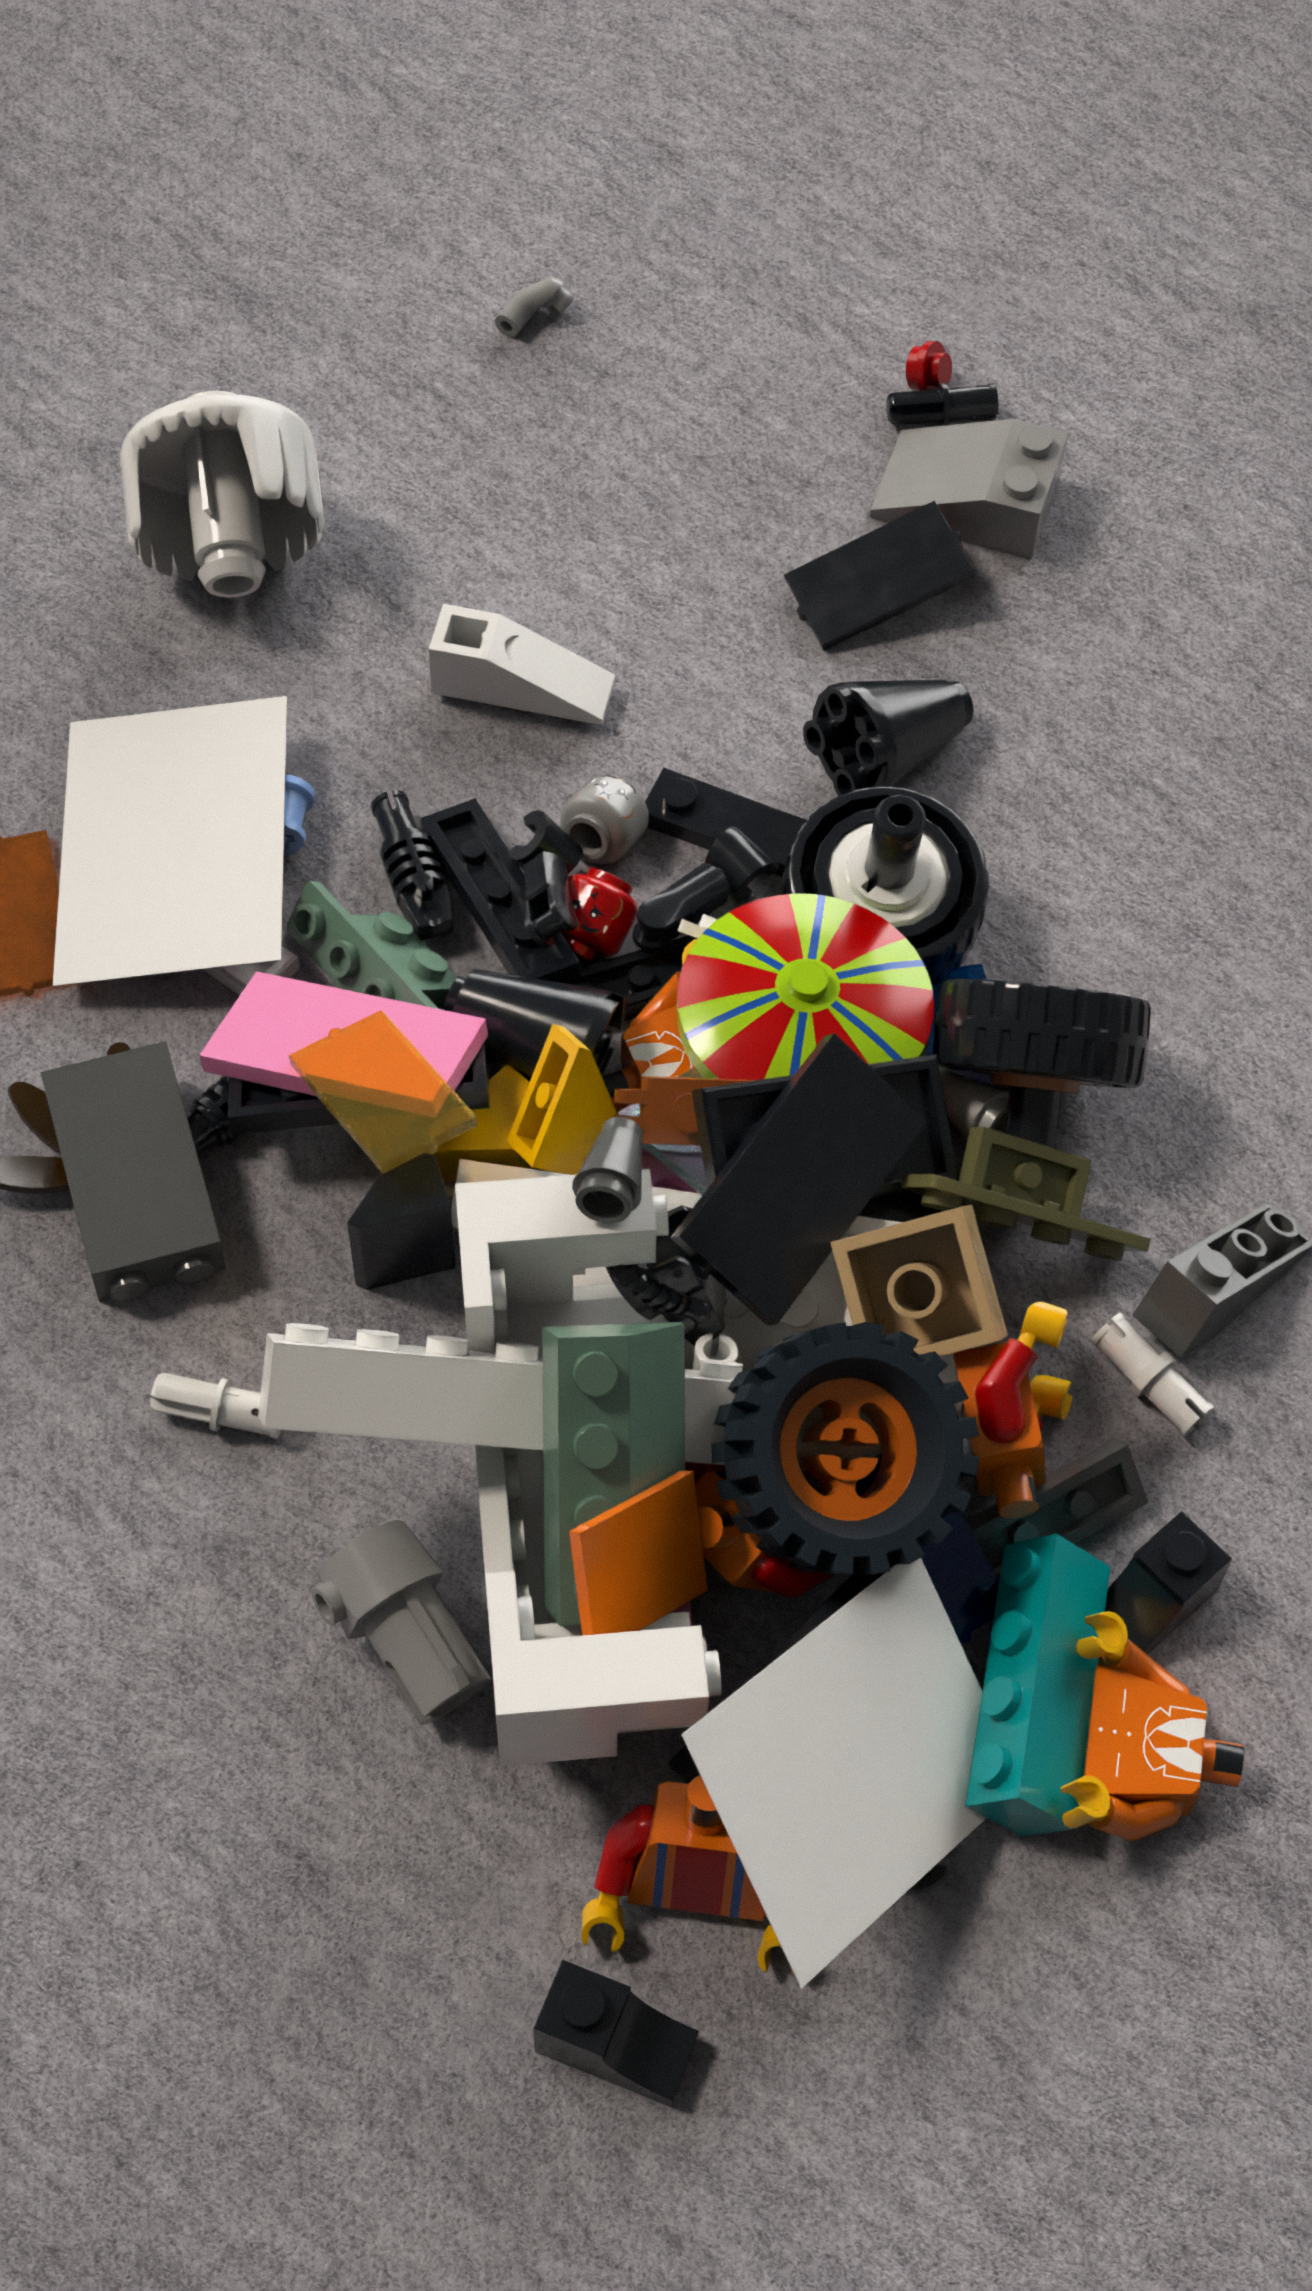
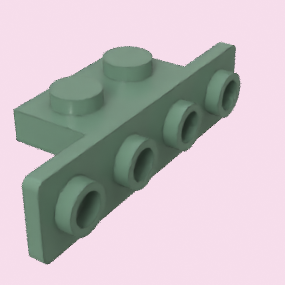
(368, 952)

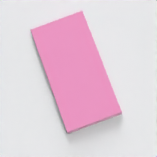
(287, 1014)

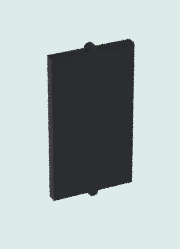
(879, 575)

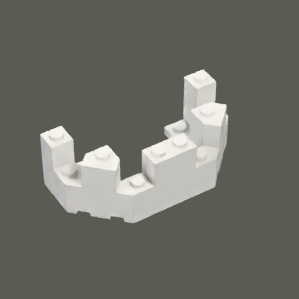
(552, 1686)

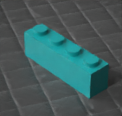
(1037, 1686)

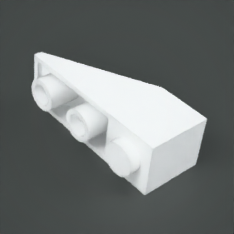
(509, 666)

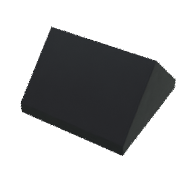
(402, 1226)

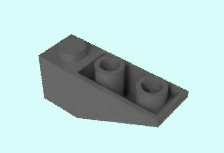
(1220, 1278)

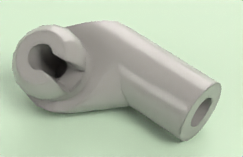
(528, 300)

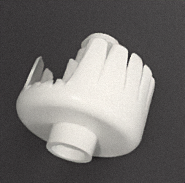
(221, 489)

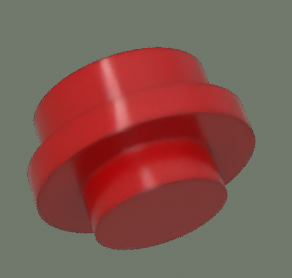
(928, 366)

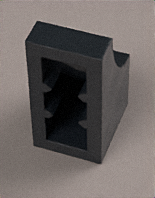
(1167, 1581)
(613, 2034)

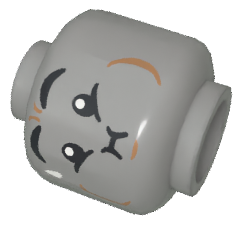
(605, 818)

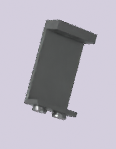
(133, 1172)

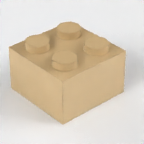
(923, 1281)

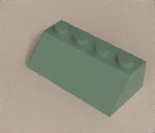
(606, 1431)

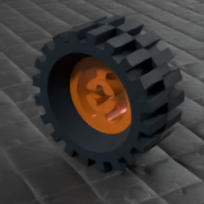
(918, 1434)

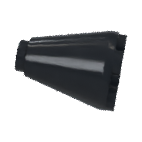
(883, 729)

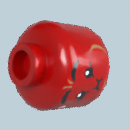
(603, 914)

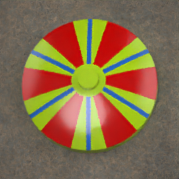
(790, 972)

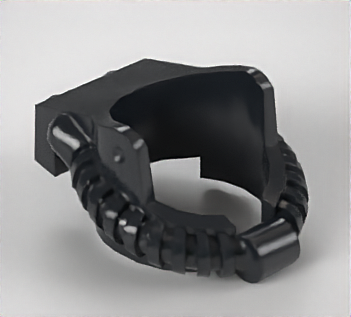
(673, 1286)

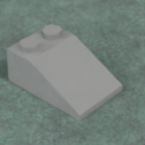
(984, 476)

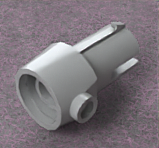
(387, 1592)

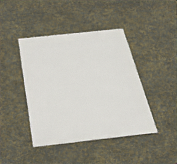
(172, 842)
(847, 1765)

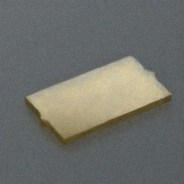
(383, 1091)

